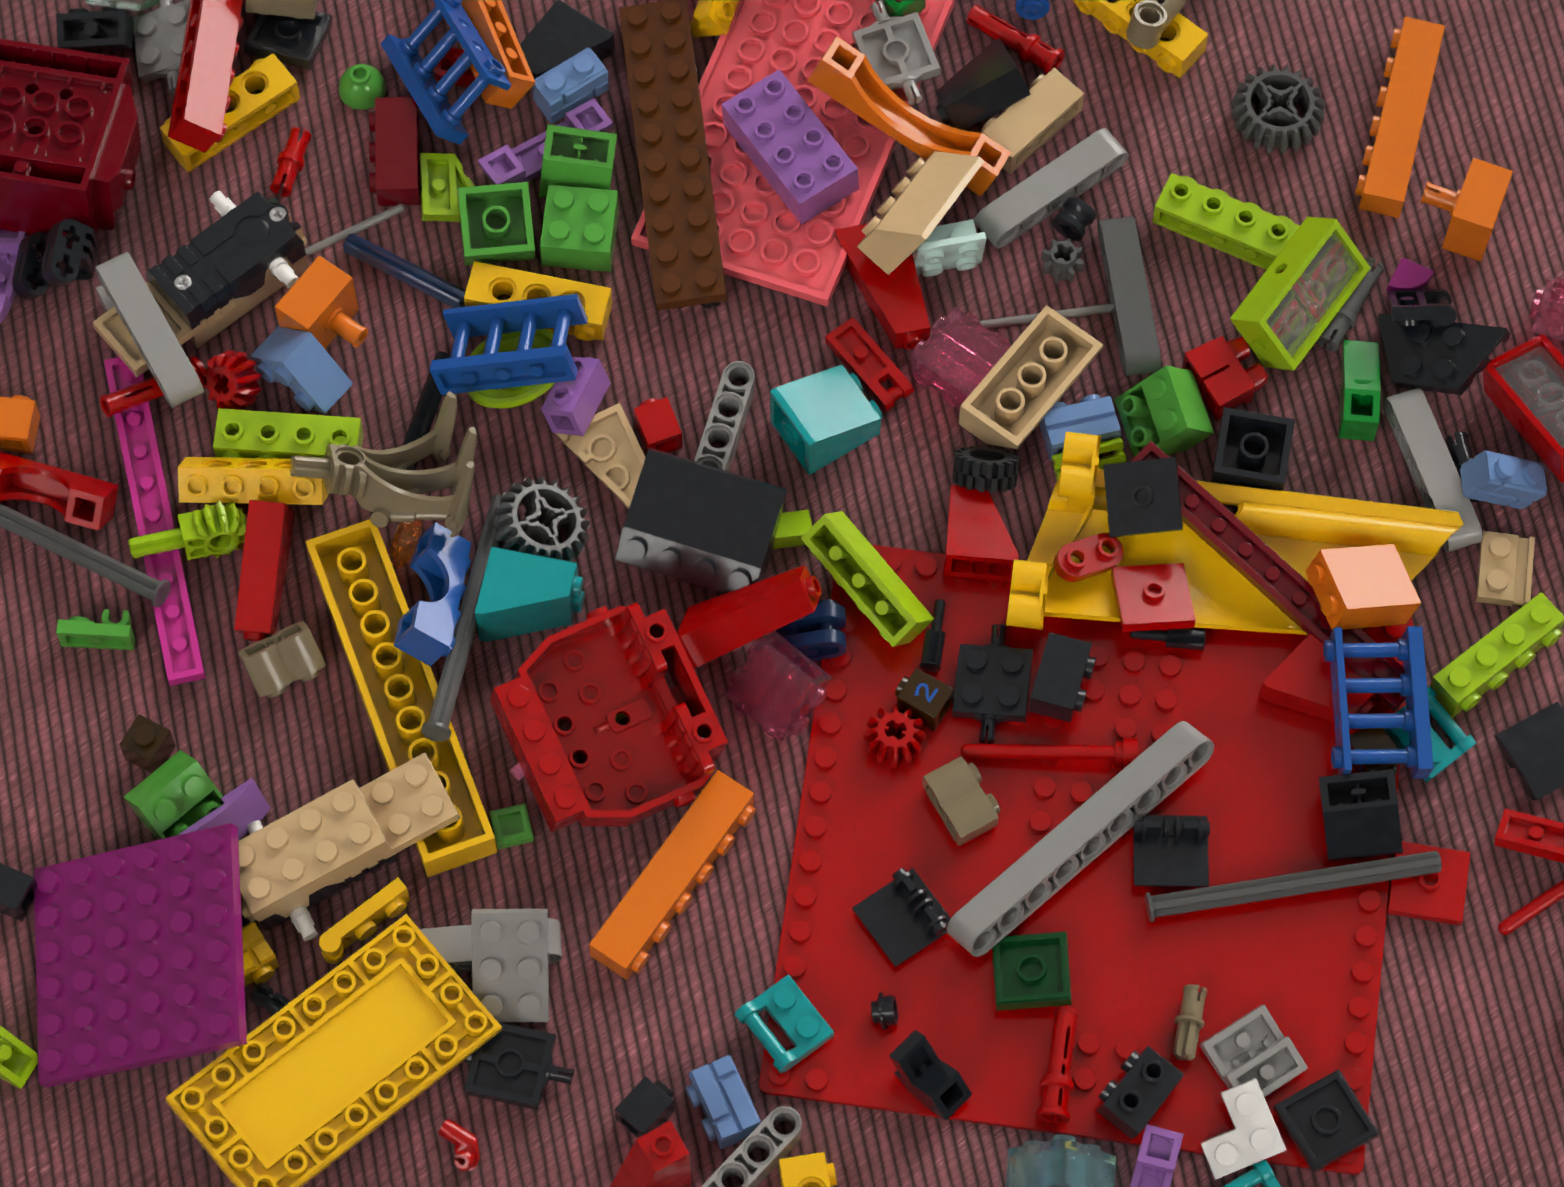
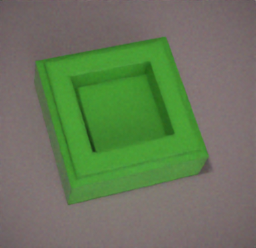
(511, 826)

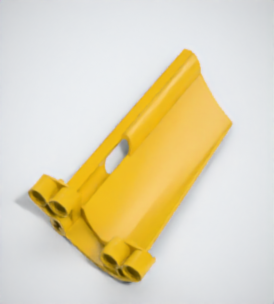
(1221, 598)

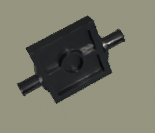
(992, 683)
(515, 1067)

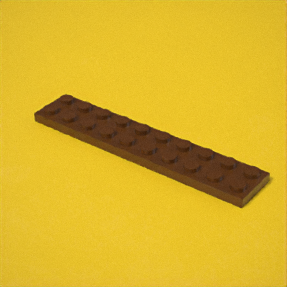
(672, 155)

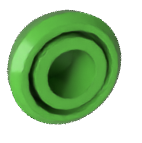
(361, 86)

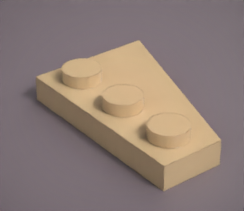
(610, 452)

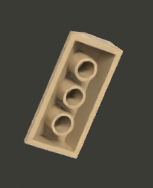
(916, 207)
(1028, 380)

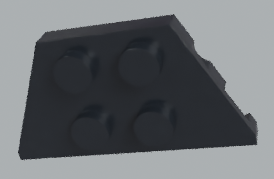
(1438, 355)

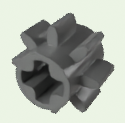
(1062, 260)

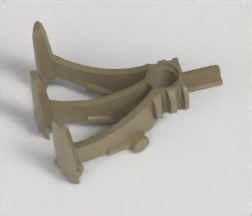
(390, 490)

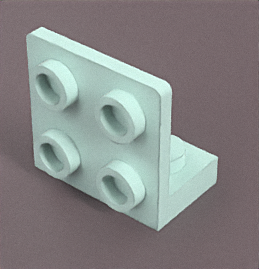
(949, 248)

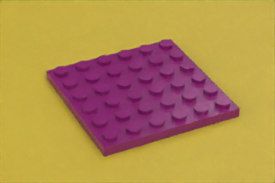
(139, 956)

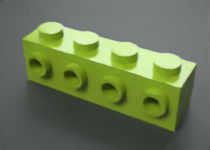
(1222, 221)
(281, 434)
(867, 578)
(1497, 655)

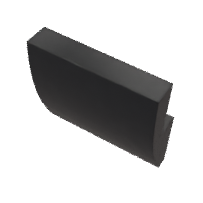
(1537, 750)

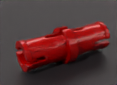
(290, 161)

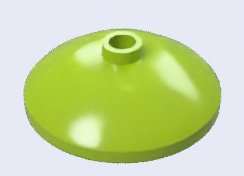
(512, 396)

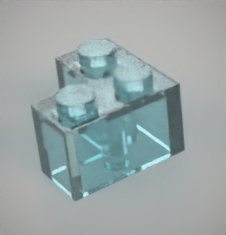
(1059, 1164)

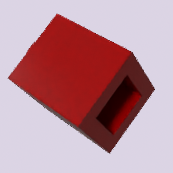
(658, 425)

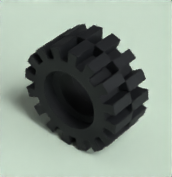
(985, 469)

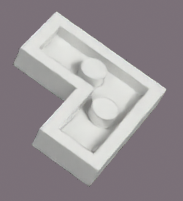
(1253, 1136)

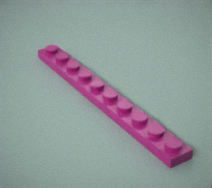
(154, 515)

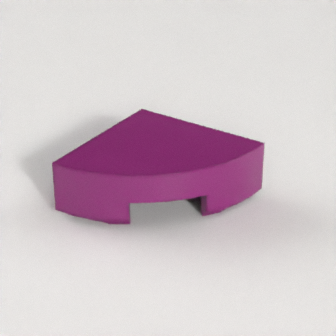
(1409, 276)

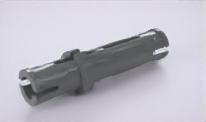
(1346, 316)

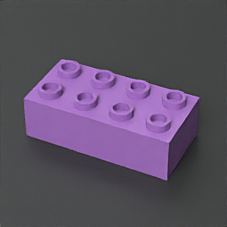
(790, 146)

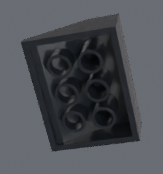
(700, 523)

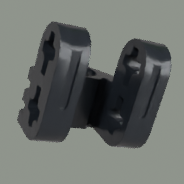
(60, 261)

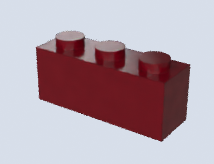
(395, 151)

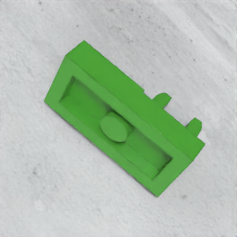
(87, 634)

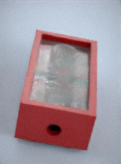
(1530, 394)

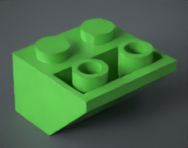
(577, 158)
(1164, 411)
(174, 796)

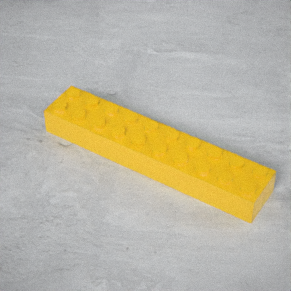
(394, 685)

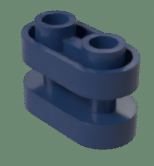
(819, 633)

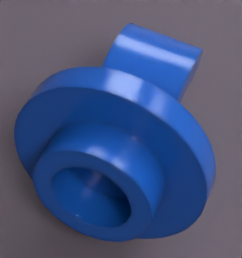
(1032, 8)

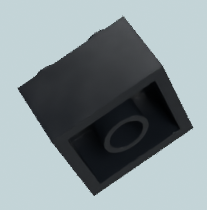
(1252, 449)

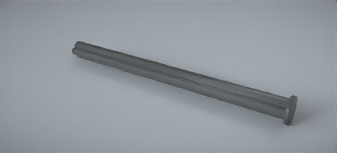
(85, 556)
(464, 632)
(1292, 884)

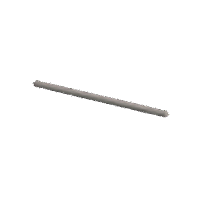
(355, 229)
(1067, 313)

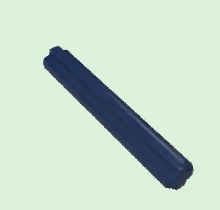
(404, 271)

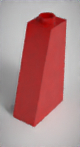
(893, 297)
(263, 568)
(747, 614)
(656, 1161)

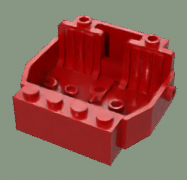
(588, 677)

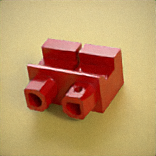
(1221, 375)

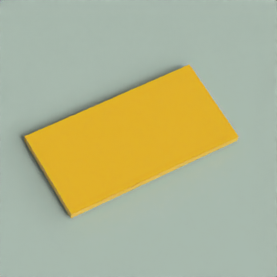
(334, 1062)

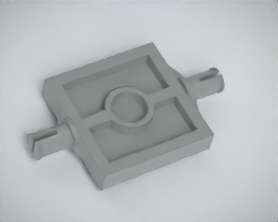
(160, 42)
(898, 50)

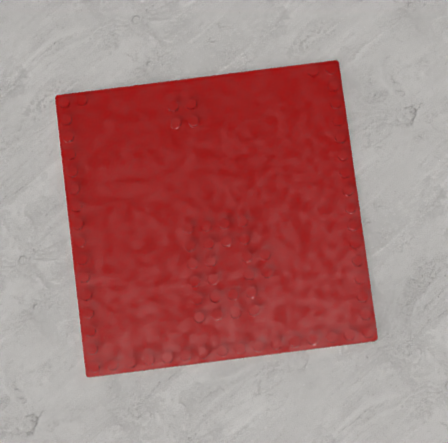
(861, 821)

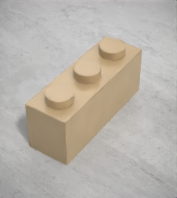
(1035, 118)

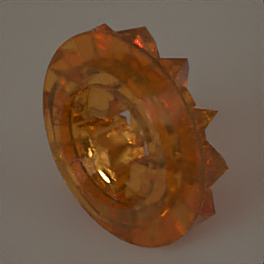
(404, 542)

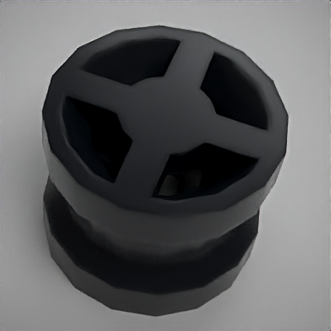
(1074, 219)

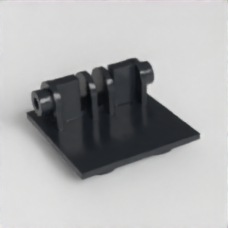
(1171, 851)
(903, 916)

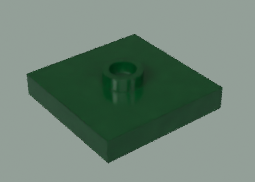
(1032, 971)

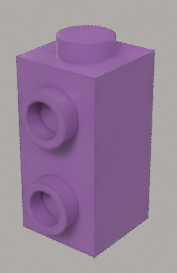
(575, 402)

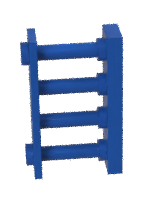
(419, 73)
(509, 368)
(1413, 719)

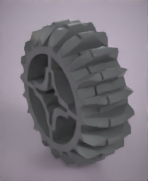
(1277, 96)
(543, 506)

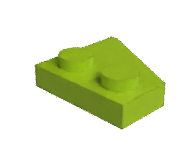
(439, 184)

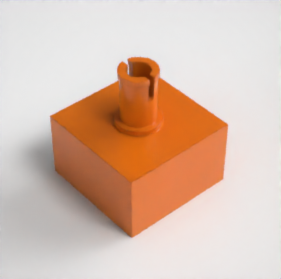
(1471, 208)
(323, 305)

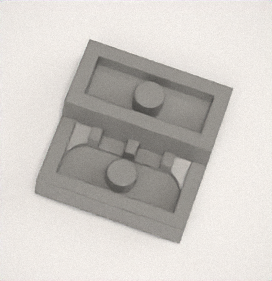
(1253, 1050)

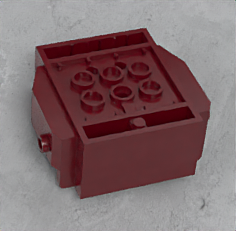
(64, 137)

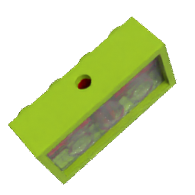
(1300, 293)

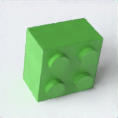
(496, 223)
(579, 228)

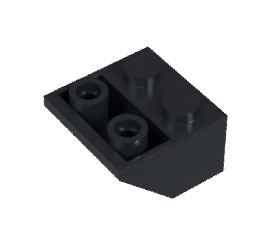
(1360, 815)

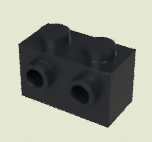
(96, 31)
(1060, 677)
(1139, 1091)

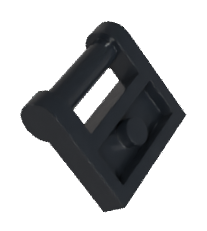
(1422, 304)

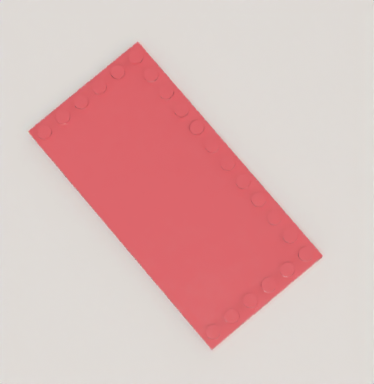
(755, 227)

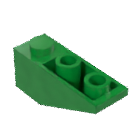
(1359, 391)

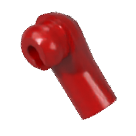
(465, 1145)

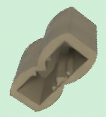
(282, 659)
(961, 801)

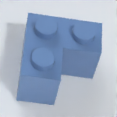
(303, 365)

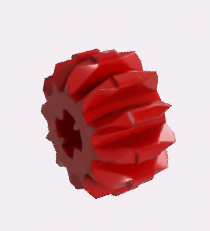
(232, 380)
(898, 725)

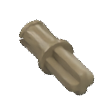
(1189, 1022)

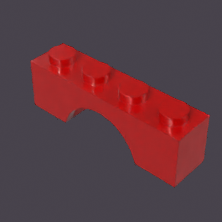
(76, 496)

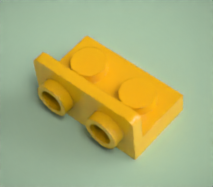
(713, 17)

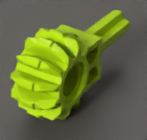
(202, 533)

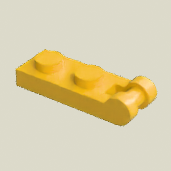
(363, 920)

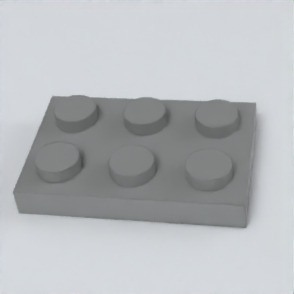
(511, 963)

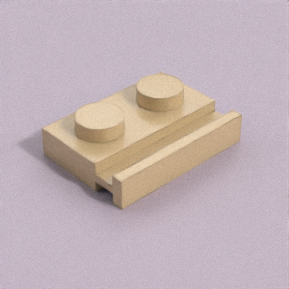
(1505, 569)

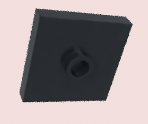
(289, 38)
(1143, 497)
(1326, 1121)

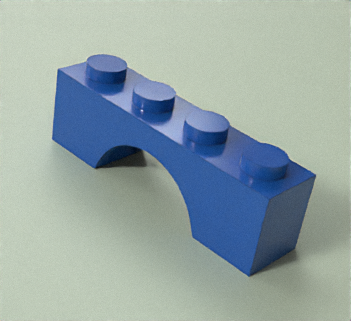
(442, 565)

